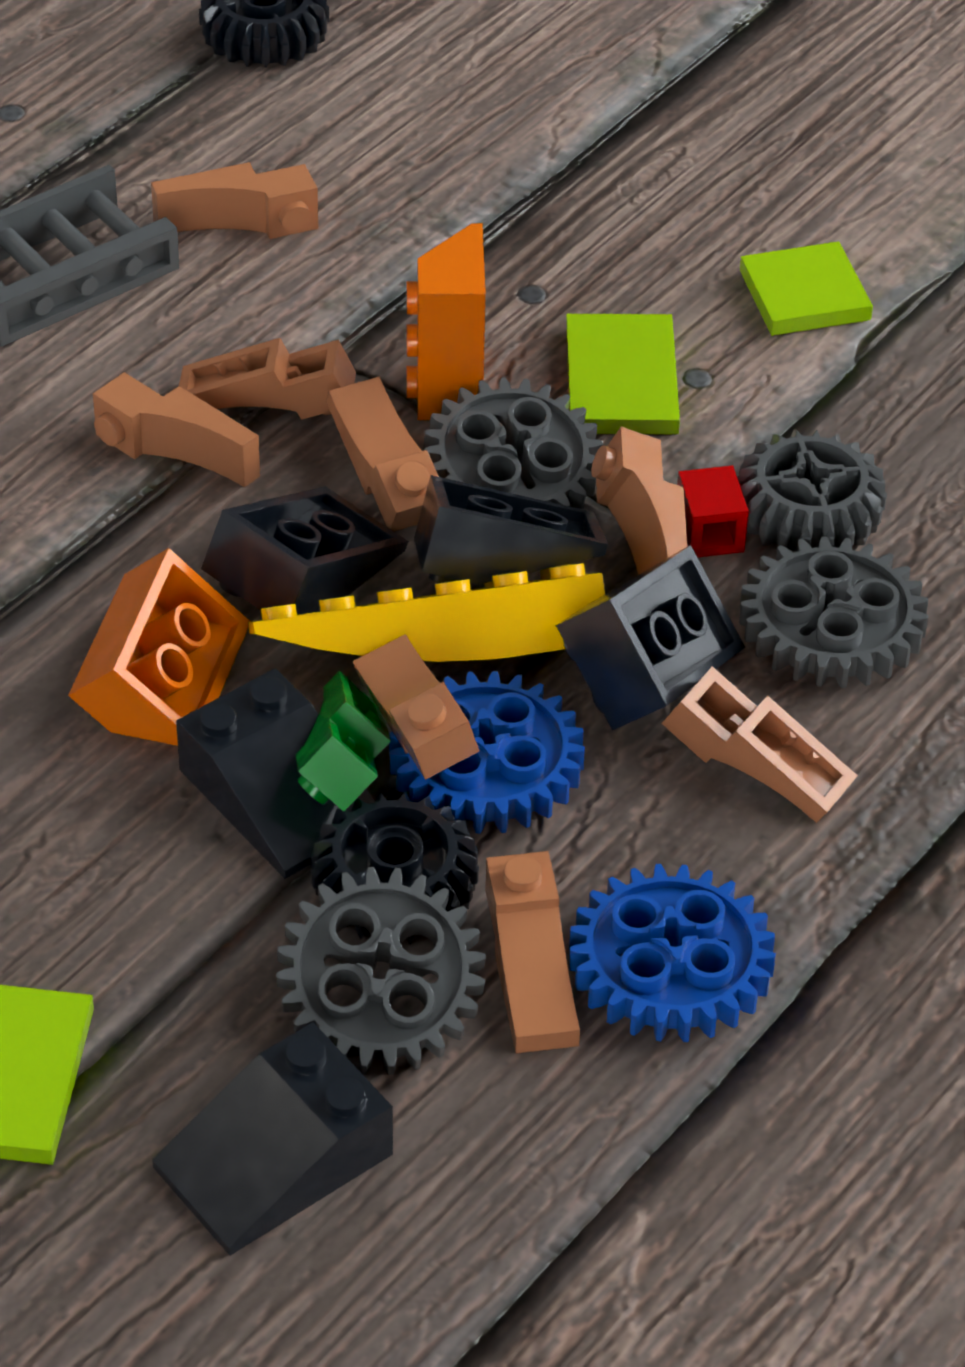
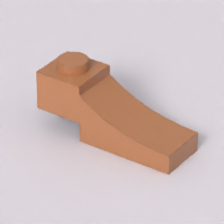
(239, 199)
(271, 377)
(174, 428)
(382, 451)
(643, 504)
(416, 707)
(760, 741)
(531, 952)

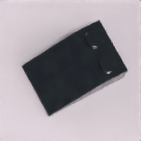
(491, 532)
(298, 549)
(650, 638)
(246, 765)
(277, 1139)

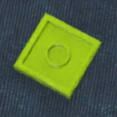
(805, 288)

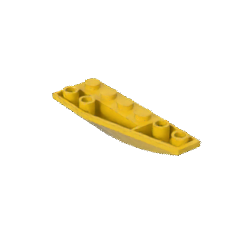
(454, 625)

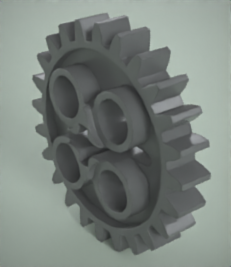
(538, 434)
(833, 612)
(390, 915)

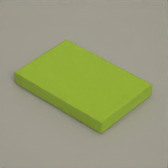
(623, 371)
(38, 1067)

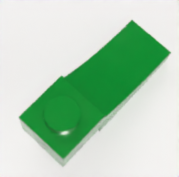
(342, 745)

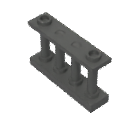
(93, 272)

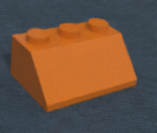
(449, 321)
(159, 651)

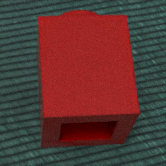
(714, 511)

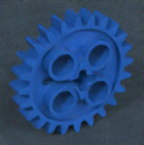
(524, 758)
(671, 952)

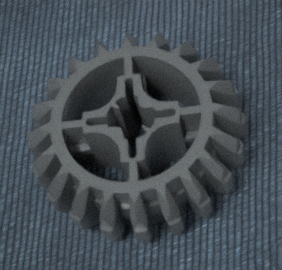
(811, 491)

